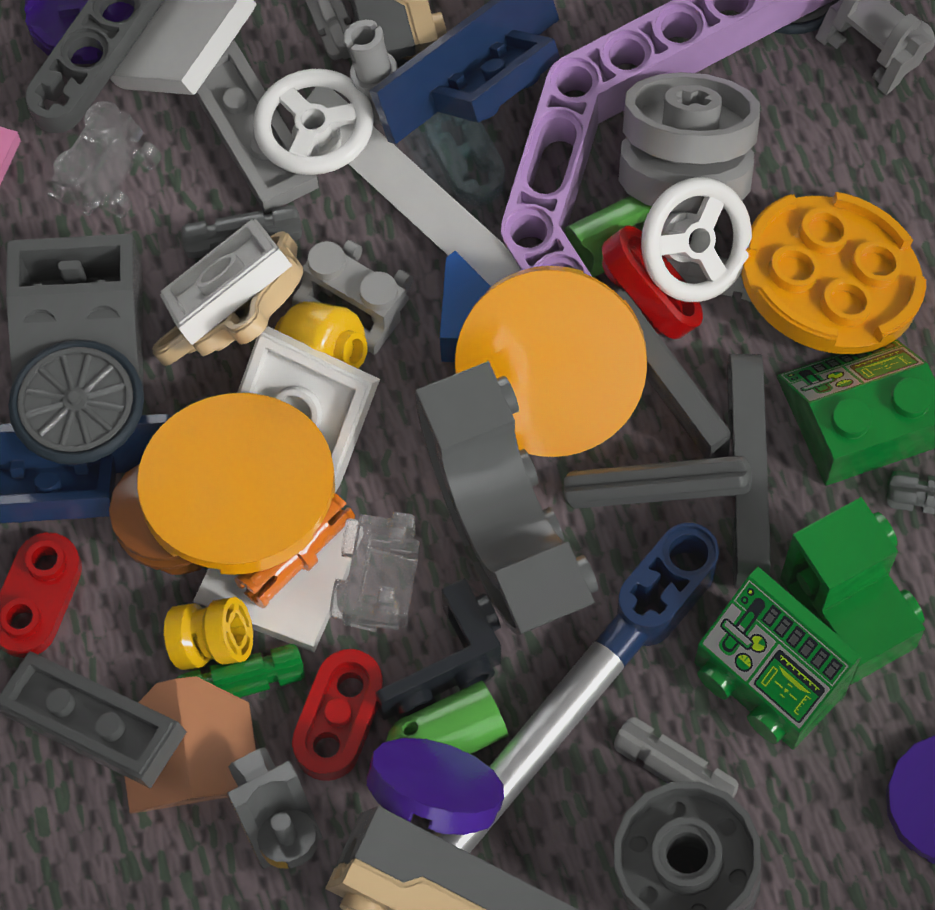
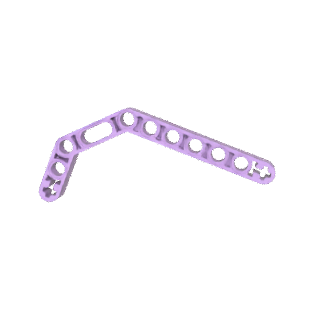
(595, 72)

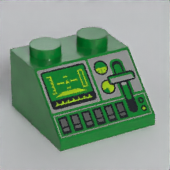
(863, 409)
(775, 661)

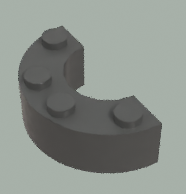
(492, 500)

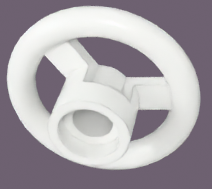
(314, 149)
(669, 234)

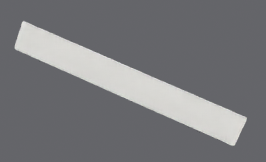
(424, 200)

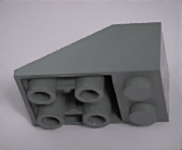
(74, 292)

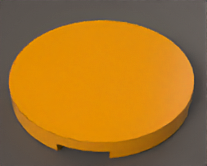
(833, 273)
(566, 352)
(236, 482)

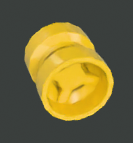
(201, 634)

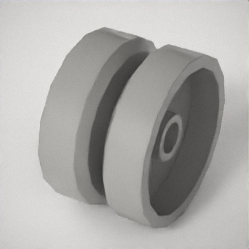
(685, 130)

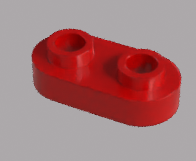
(626, 269)
(38, 592)
(336, 716)

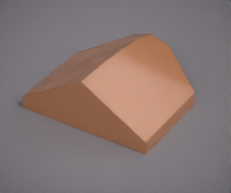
(216, 735)

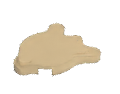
(245, 322)

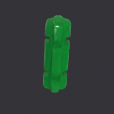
(256, 672)

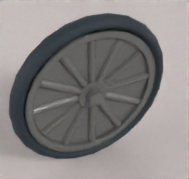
(76, 402)

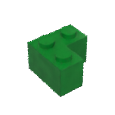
(843, 578)

